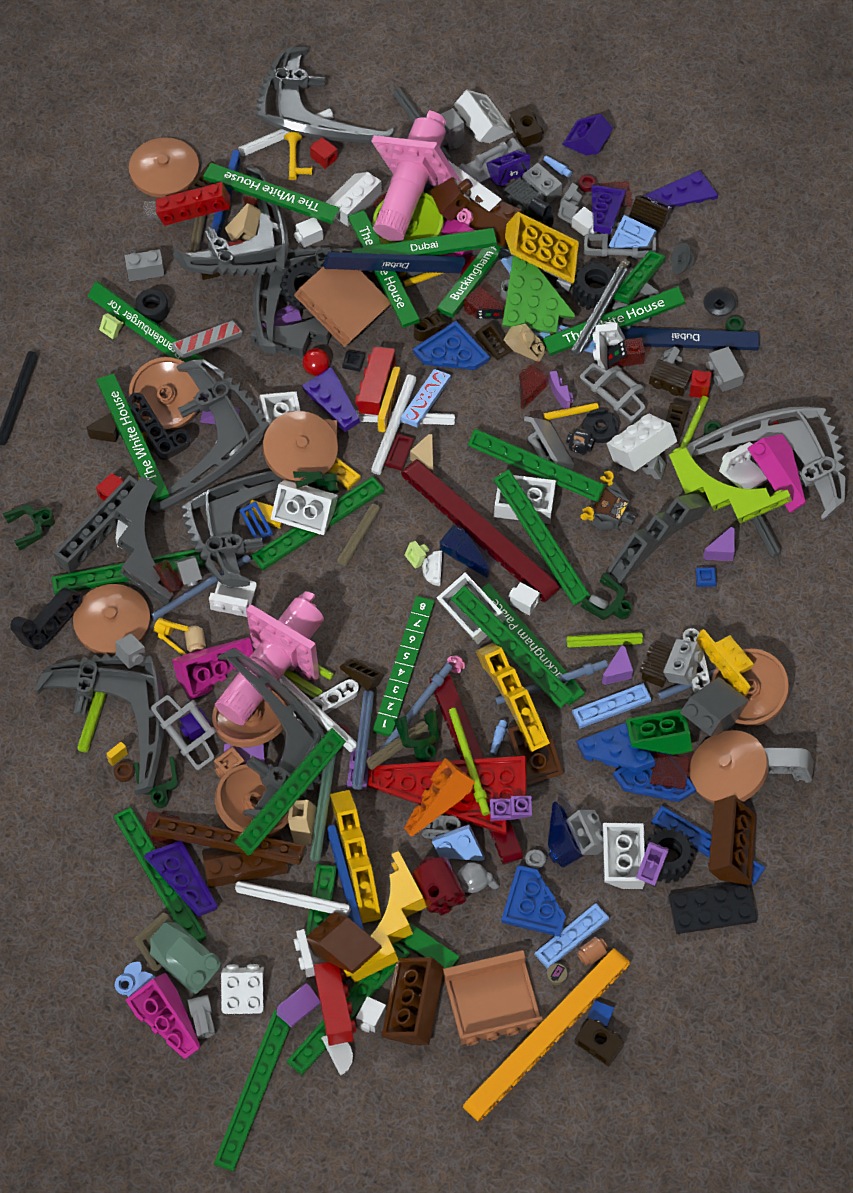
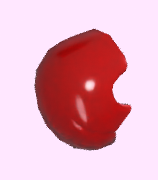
(315, 361)

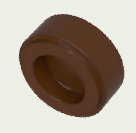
(123, 771)

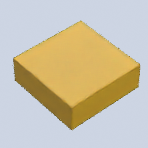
(116, 753)

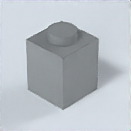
(188, 570)
(130, 650)

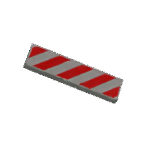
(207, 339)

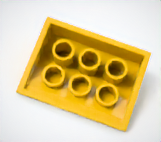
(542, 246)

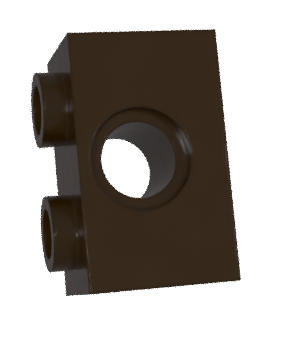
(525, 126)
(603, 1052)

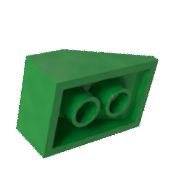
(660, 732)

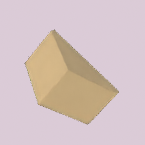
(424, 452)

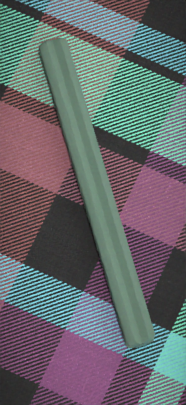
(322, 810)

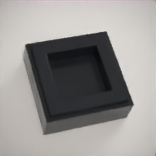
(353, 361)

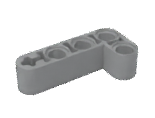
(791, 761)

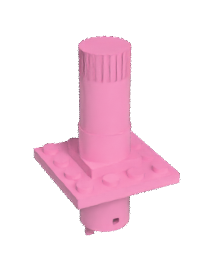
(413, 165)
(278, 647)

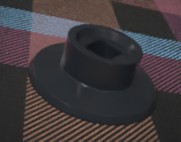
(720, 297)

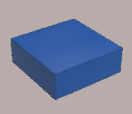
(705, 577)
(601, 1012)

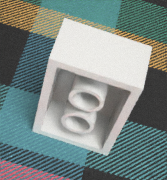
(641, 442)
(538, 491)
(463, 620)

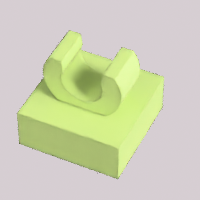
(110, 326)
(416, 554)

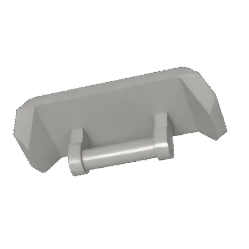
(478, 170)
(551, 441)

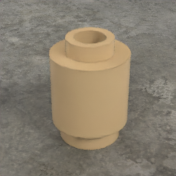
(195, 639)

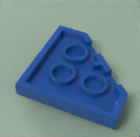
(452, 349)
(615, 750)
(640, 784)
(533, 904)

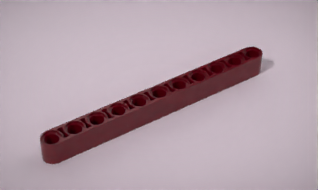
(478, 528)
(448, 698)

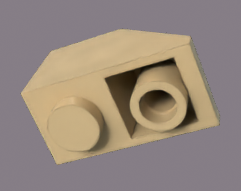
(244, 224)
(525, 342)
(302, 821)

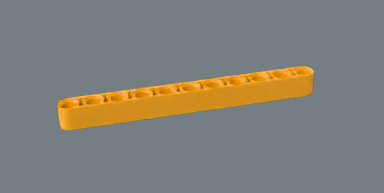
(542, 1038)

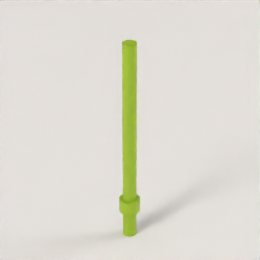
(480, 794)

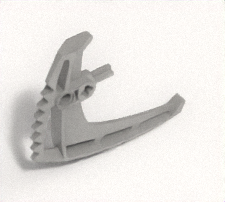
(801, 440)

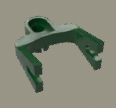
(327, 480)
(41, 518)
(616, 607)
(422, 748)
(162, 790)

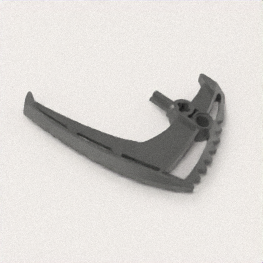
(290, 110)
(237, 258)
(273, 293)
(229, 431)
(220, 520)
(119, 683)
(298, 740)

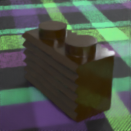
(650, 212)
(670, 378)
(653, 669)

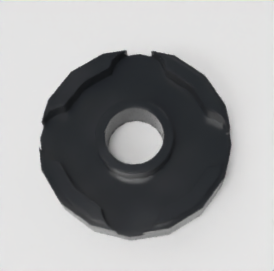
(601, 416)

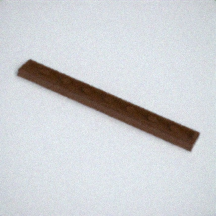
(225, 839)

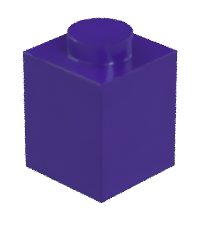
(191, 727)

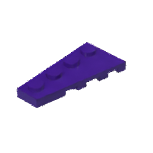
(684, 191)
(606, 207)
(332, 399)
(182, 875)

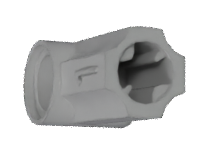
(201, 1014)

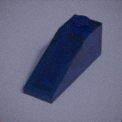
(462, 548)
(561, 840)

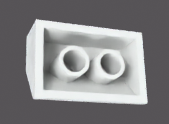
(482, 116)
(355, 195)
(277, 404)
(304, 507)
(623, 854)

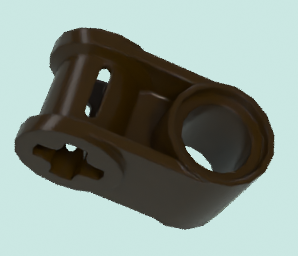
(430, 325)

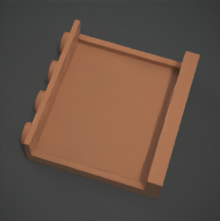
(342, 301)
(492, 998)

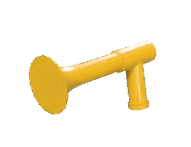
(293, 138)

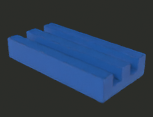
(248, 508)

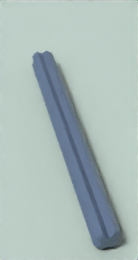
(363, 737)

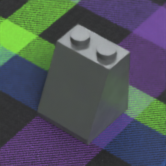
(715, 707)

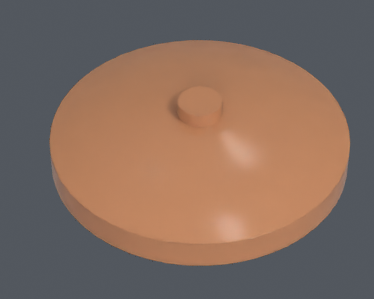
(163, 167)
(165, 391)
(300, 444)
(110, 615)
(767, 691)
(257, 730)
(729, 766)
(240, 791)

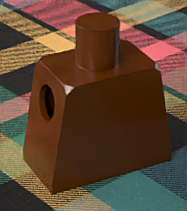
(451, 197)

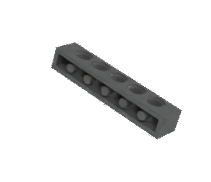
(93, 529)

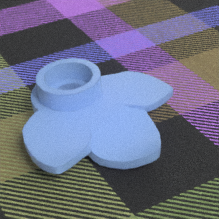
(135, 978)

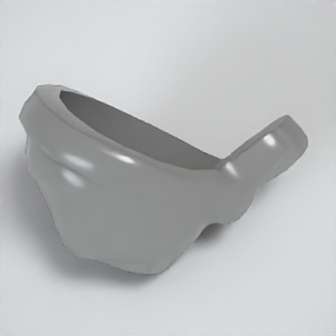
(475, 878)

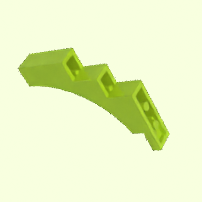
(745, 502)

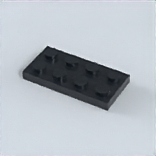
(712, 908)

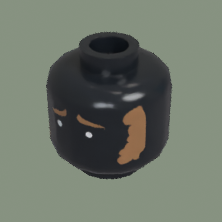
(580, 441)

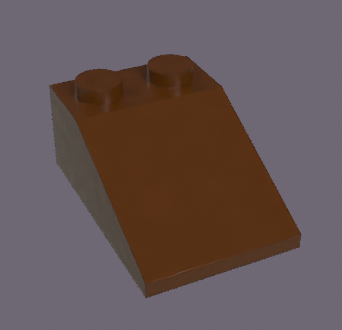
(540, 763)
(342, 943)

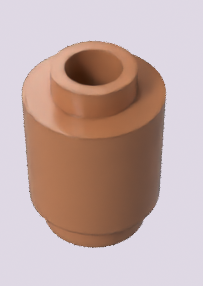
(592, 951)

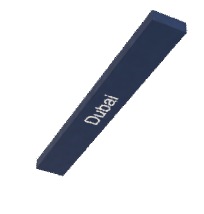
(394, 262)
(694, 338)

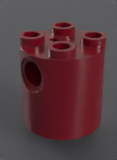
(438, 885)

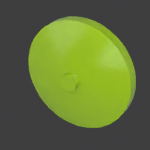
(424, 223)

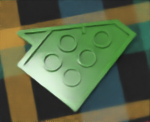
(533, 300)

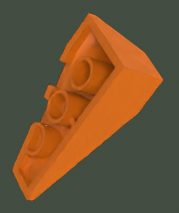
(448, 788)

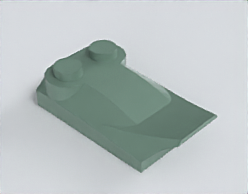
(183, 956)

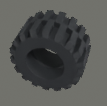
(589, 274)
(288, 278)
(679, 843)

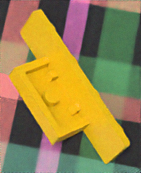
(728, 658)

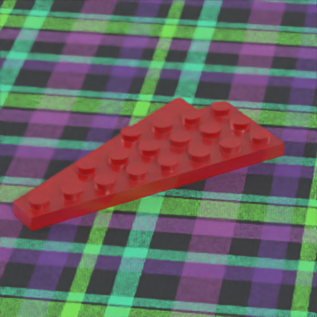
(498, 777)

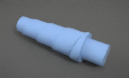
(562, 169)
(498, 736)

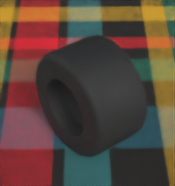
(153, 296)

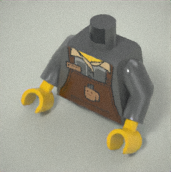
(611, 508)

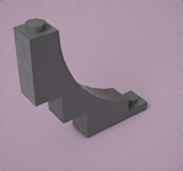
(296, 337)
(662, 526)
(140, 563)

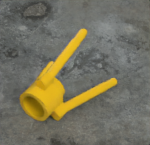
(165, 627)

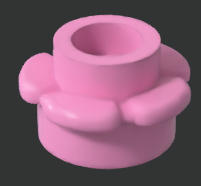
(468, 216)
(457, 664)

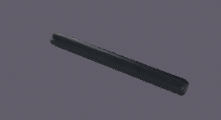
(17, 396)

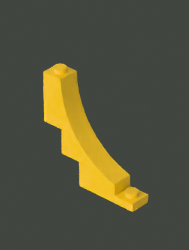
(517, 697)
(356, 855)
(403, 901)

